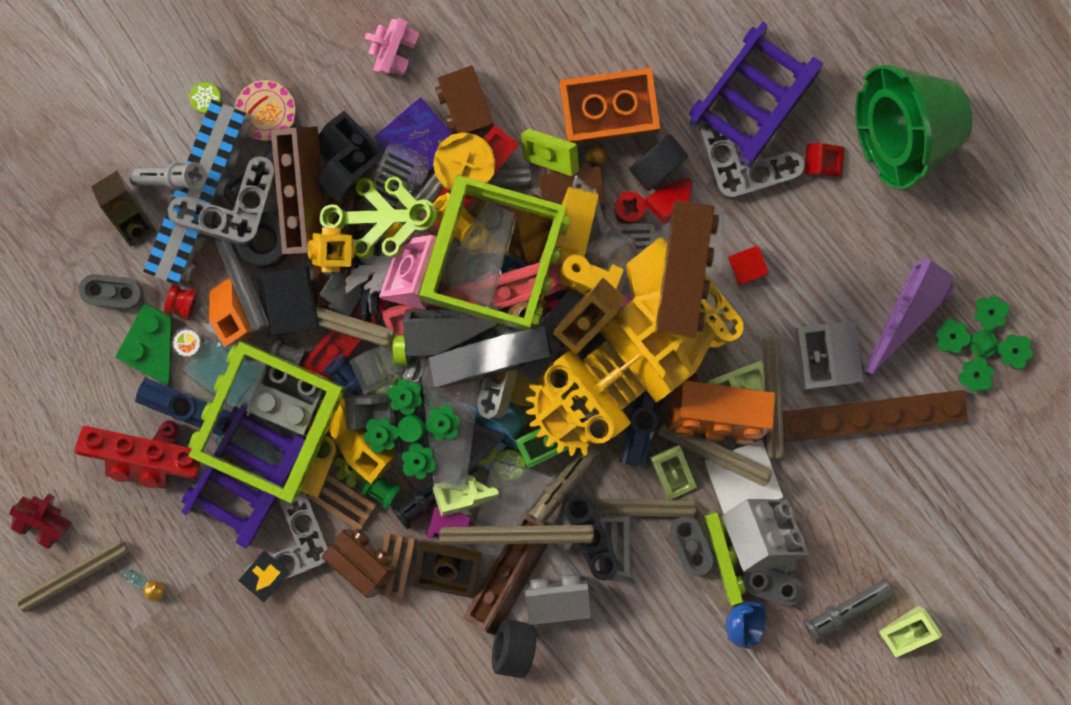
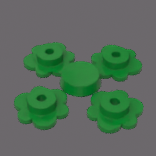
(983, 343)
(412, 428)

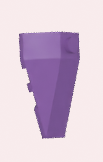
(920, 296)

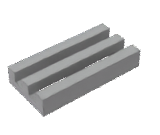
(626, 544)

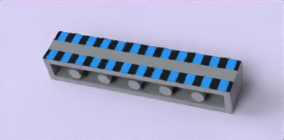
(216, 152)

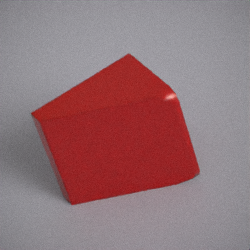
(824, 160)
(748, 265)

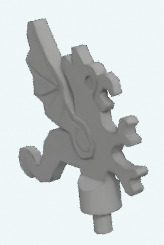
(374, 266)

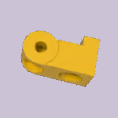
(582, 277)

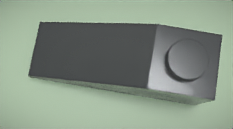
(439, 329)

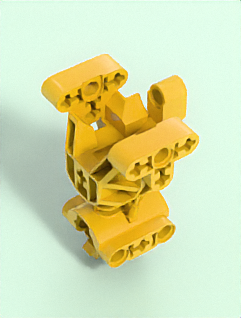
(628, 361)

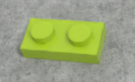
(550, 152)

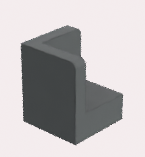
(335, 294)
(366, 407)

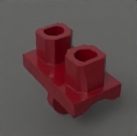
(41, 516)

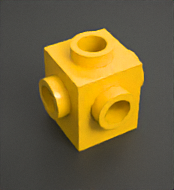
(342, 249)

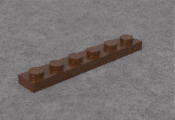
(874, 415)

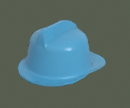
(509, 424)

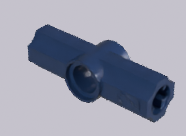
(164, 400)
(637, 440)

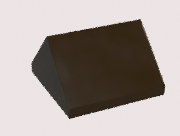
(446, 568)

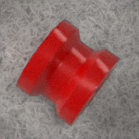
(628, 211)
(180, 302)

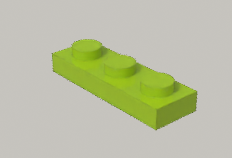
(725, 558)

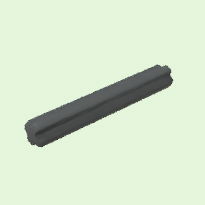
(241, 283)

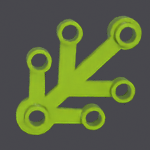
(383, 217)

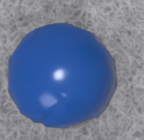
(746, 624)

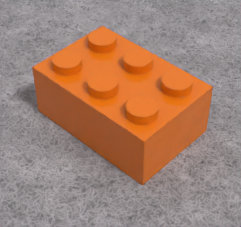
(609, 106)
(720, 412)

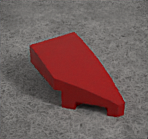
(661, 201)

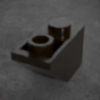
(123, 208)

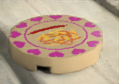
(269, 108)

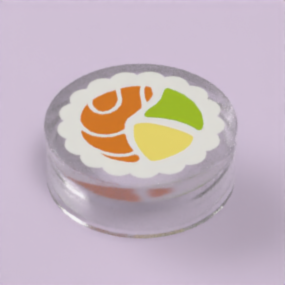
(187, 342)

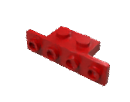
(136, 457)

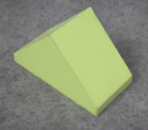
(673, 471)
(910, 631)

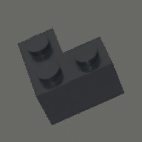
(349, 156)

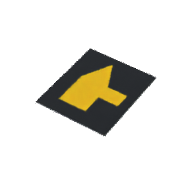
(264, 576)

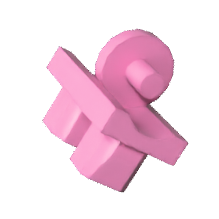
(397, 34)

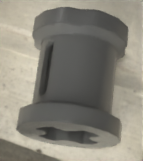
(288, 352)

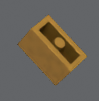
(589, 315)

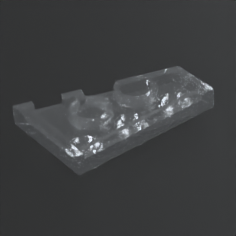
(480, 256)
(518, 493)

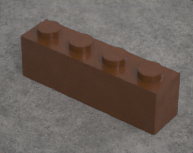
(298, 194)
(685, 269)

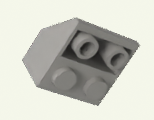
(828, 355)
(285, 400)
(764, 534)
(557, 600)

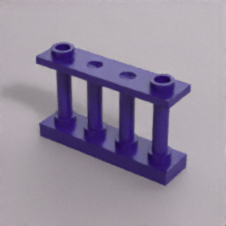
(767, 121)
(260, 501)

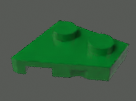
(149, 344)

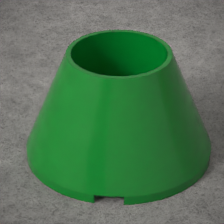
(910, 122)

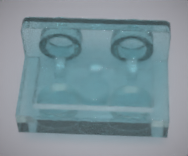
(210, 363)

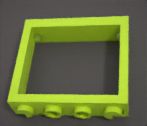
(466, 186)
(313, 440)

